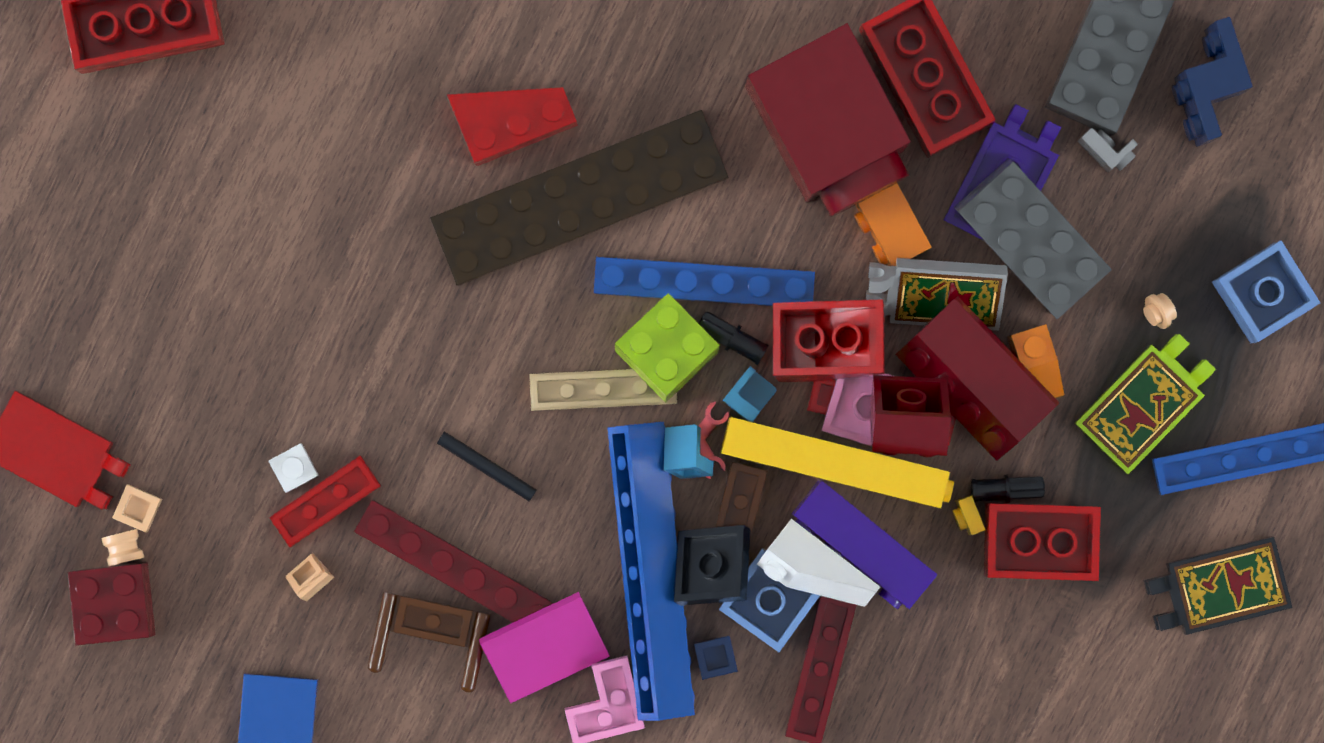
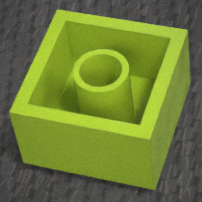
(666, 347)

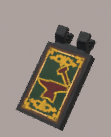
(1222, 587)

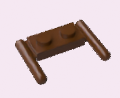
(434, 623)

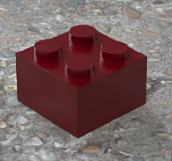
(910, 415)
(111, 604)

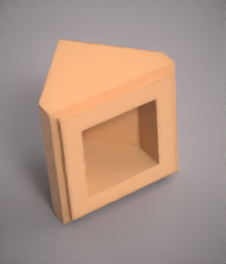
(309, 577)

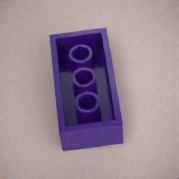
(864, 545)

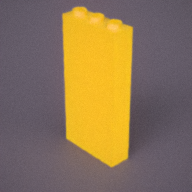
(836, 463)

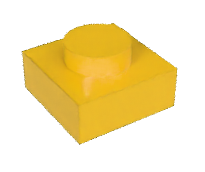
(967, 516)

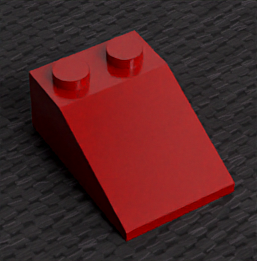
(828, 340)

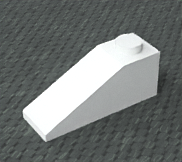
(811, 566)

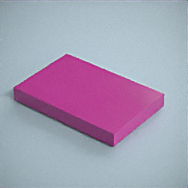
(544, 647)

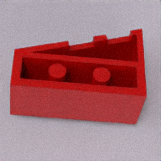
(510, 119)

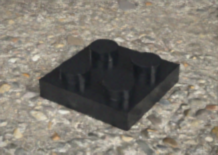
(712, 565)

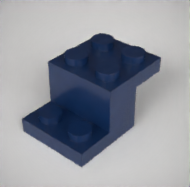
(1211, 82)

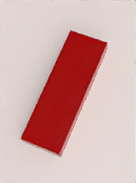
(325, 501)

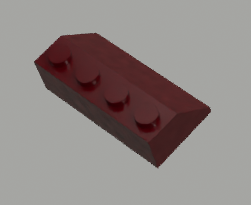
(986, 381)

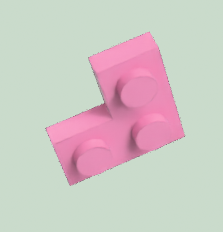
(614, 711)

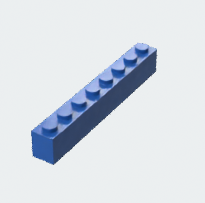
(649, 572)

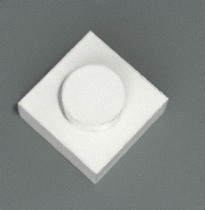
(293, 468)

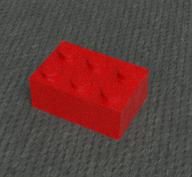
(1042, 541)

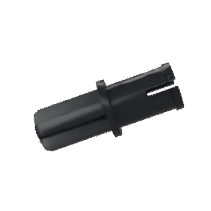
(733, 337)
(1007, 488)

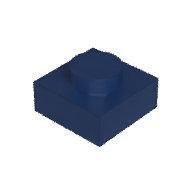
(715, 657)

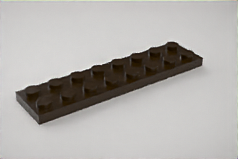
(579, 197)

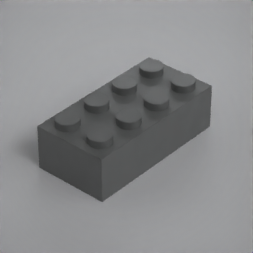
(1107, 61)
(1032, 238)

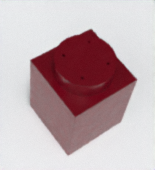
(831, 121)

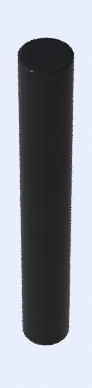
(486, 466)

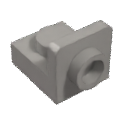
(1100, 147)

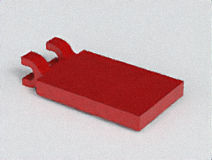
(55, 452)

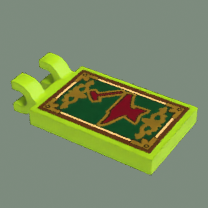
(1144, 404)

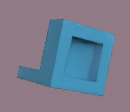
(750, 394)
(683, 453)

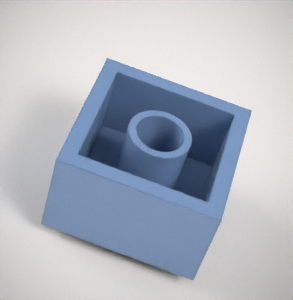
(1266, 292)
(770, 608)

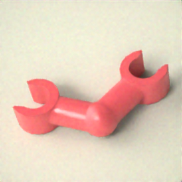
(707, 426)

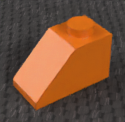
(1038, 355)

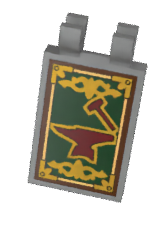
(926, 287)

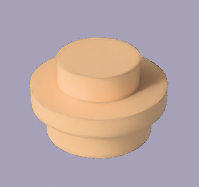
(1159, 310)

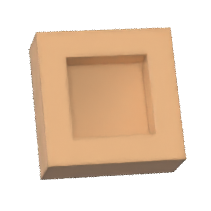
(137, 508)

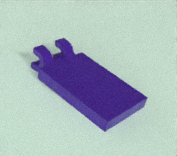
(1010, 142)

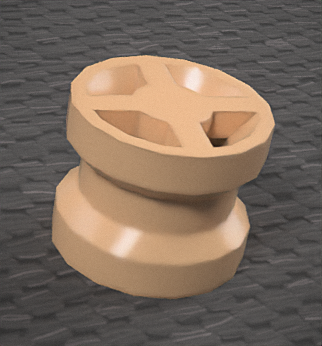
(122, 547)

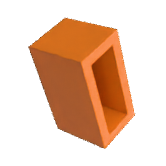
(891, 226)

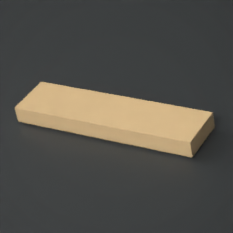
(591, 390)

